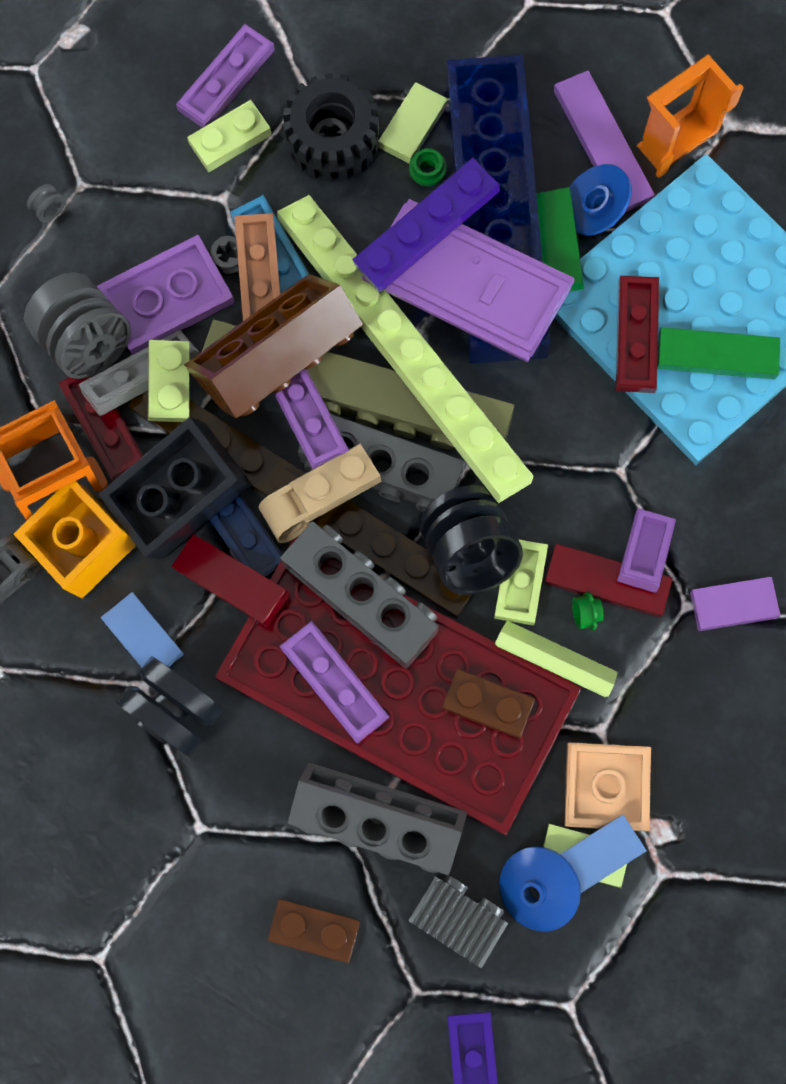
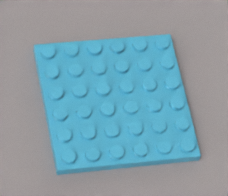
(717, 273)

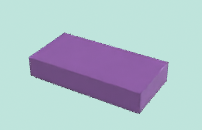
(646, 550)
(735, 604)

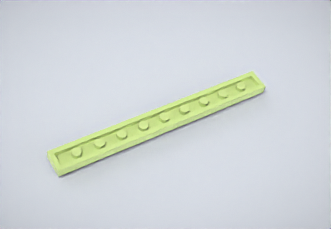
(408, 353)

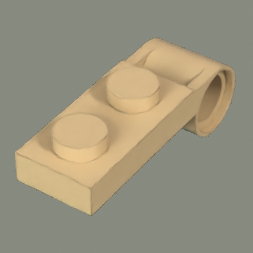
(318, 492)

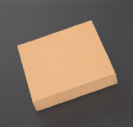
(607, 784)

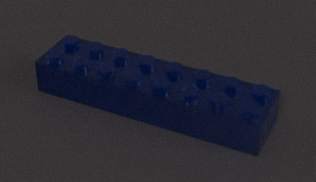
(494, 128)

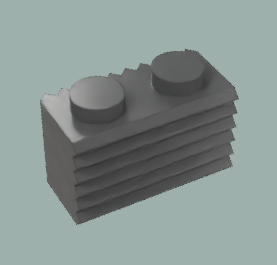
(459, 921)

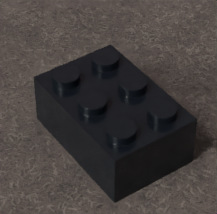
(174, 489)

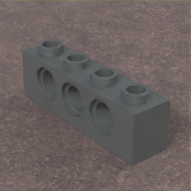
(405, 457)
(401, 643)
(397, 810)

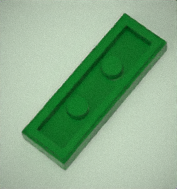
(559, 234)
(718, 353)

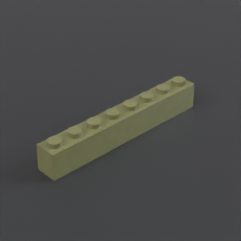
(380, 396)

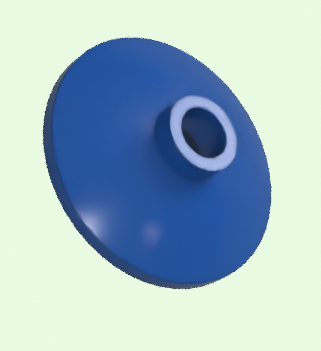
(600, 198)
(552, 878)

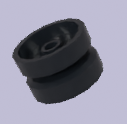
(169, 707)

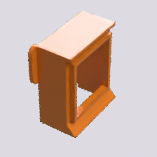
(674, 136)
(30, 431)

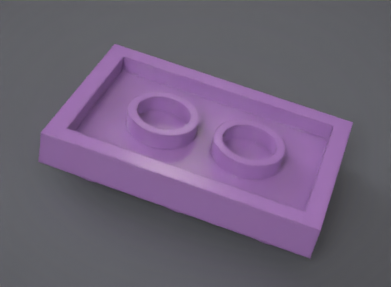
(168, 292)

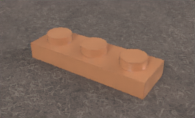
(256, 261)

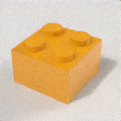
(75, 538)

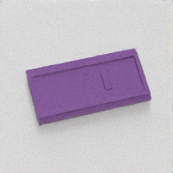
(484, 289)

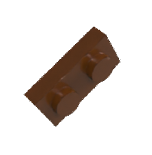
(488, 704)
(314, 930)

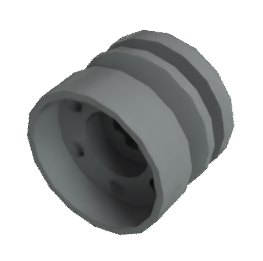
(76, 325)

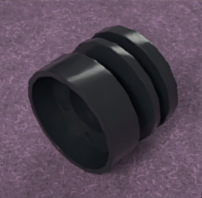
(470, 540)

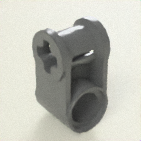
(13, 574)

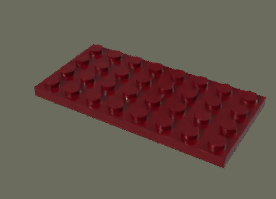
(420, 742)

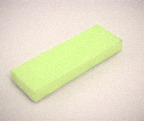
(556, 659)

